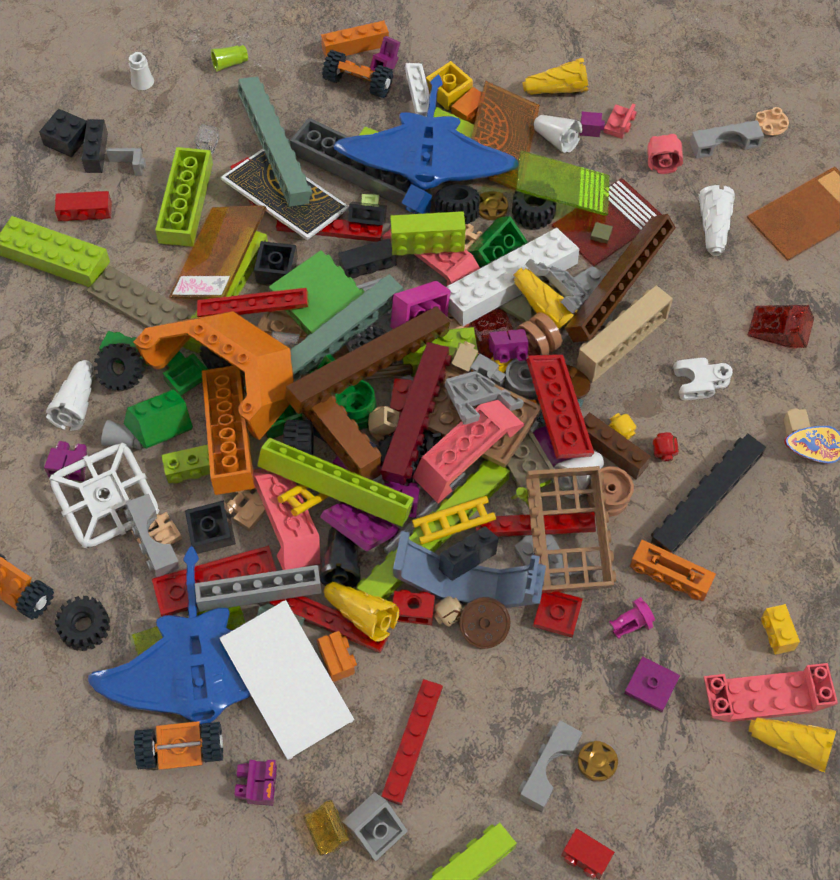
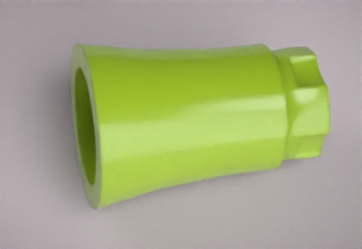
(228, 56)

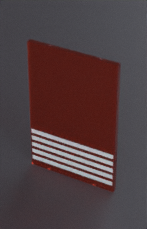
(626, 214)

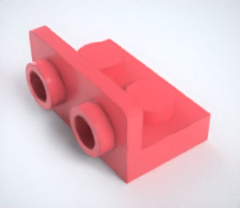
(620, 120)

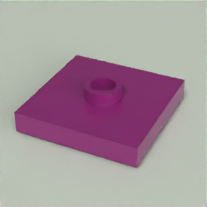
(652, 684)

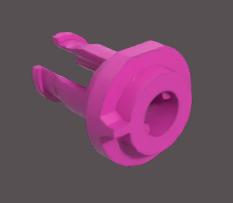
(633, 619)

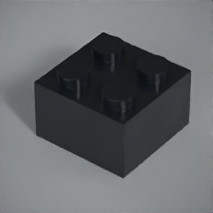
(64, 132)
(274, 261)
(210, 527)

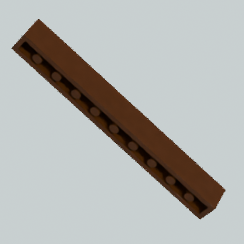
(620, 278)
(366, 360)

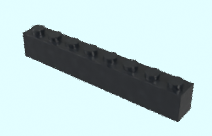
(708, 495)

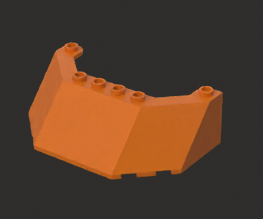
(240, 343)

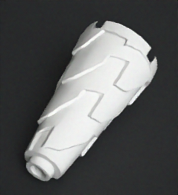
(716, 211)
(71, 401)

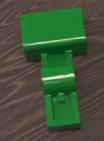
(184, 373)

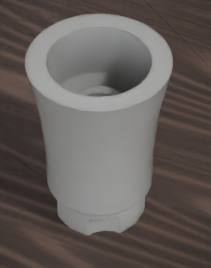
(116, 434)

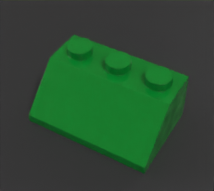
(497, 241)
(158, 419)

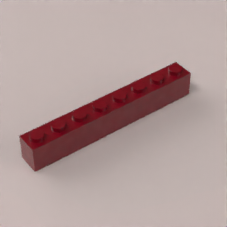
(415, 414)

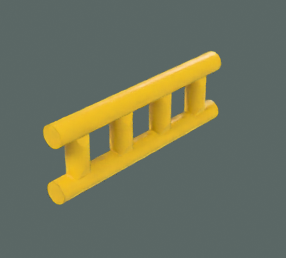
(298, 507)
(465, 522)

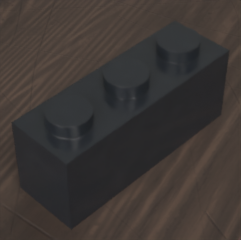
(94, 146)
(367, 259)
(468, 553)

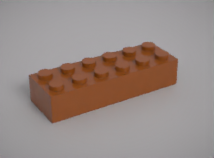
(345, 439)

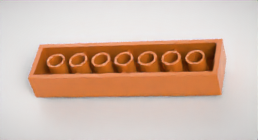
(227, 431)

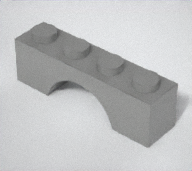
(746, 135)
(160, 556)
(561, 743)

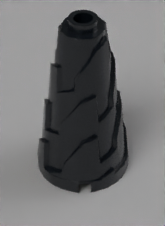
(340, 561)

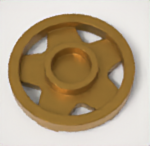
(492, 204)
(597, 761)

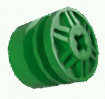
(358, 402)

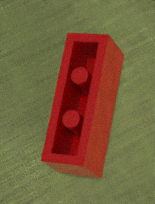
(83, 206)

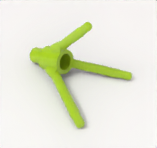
(522, 492)

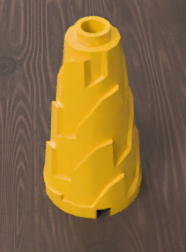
(565, 78)
(542, 297)
(367, 612)
(805, 743)

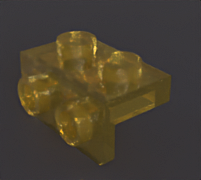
(326, 828)

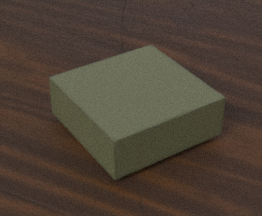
(601, 232)

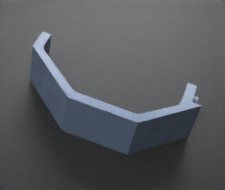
(509, 586)

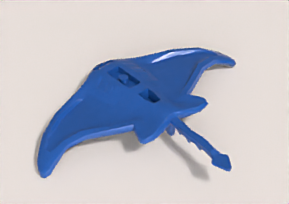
(427, 149)
(184, 670)

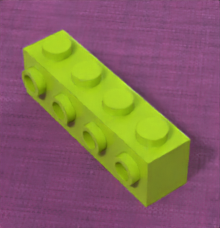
(186, 464)

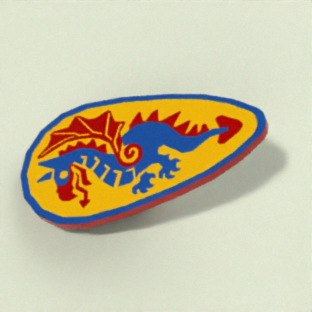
(815, 443)

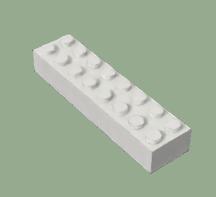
(494, 283)

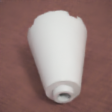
(559, 131)
(566, 483)

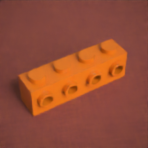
(355, 39)

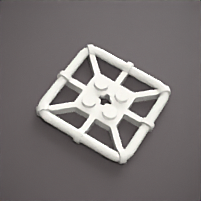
(92, 490)

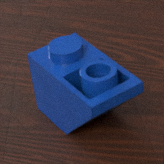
(417, 200)

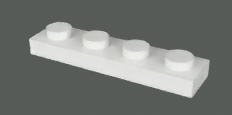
(418, 87)

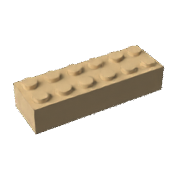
(623, 333)

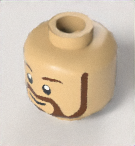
(448, 611)

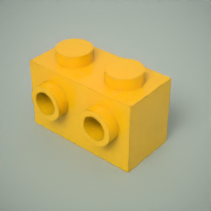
(780, 629)

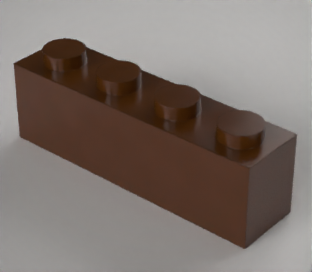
(616, 447)

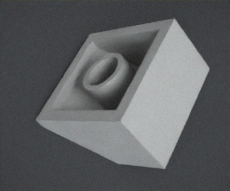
(375, 826)

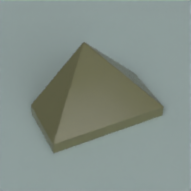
(519, 308)

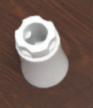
(140, 73)

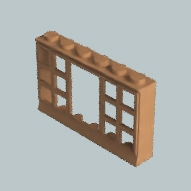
(538, 528)

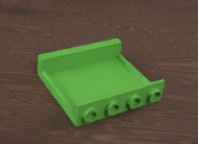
(327, 290)

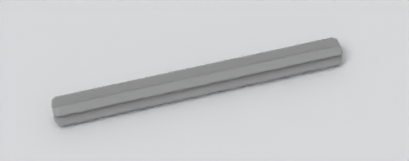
(432, 506)

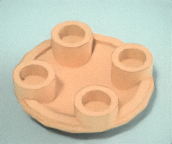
(772, 121)

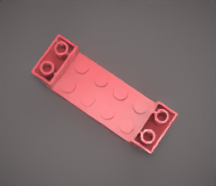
(450, 265)
(463, 447)
(295, 534)
(770, 694)

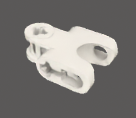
(704, 377)

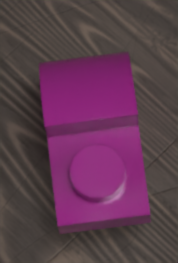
(388, 54)

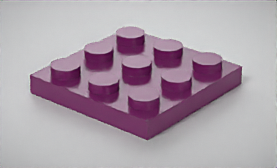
(359, 525)

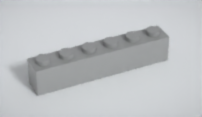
(258, 588)

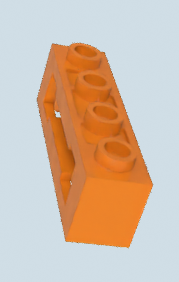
(672, 570)

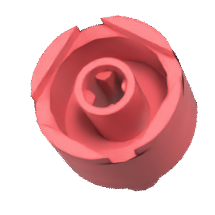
(665, 153)

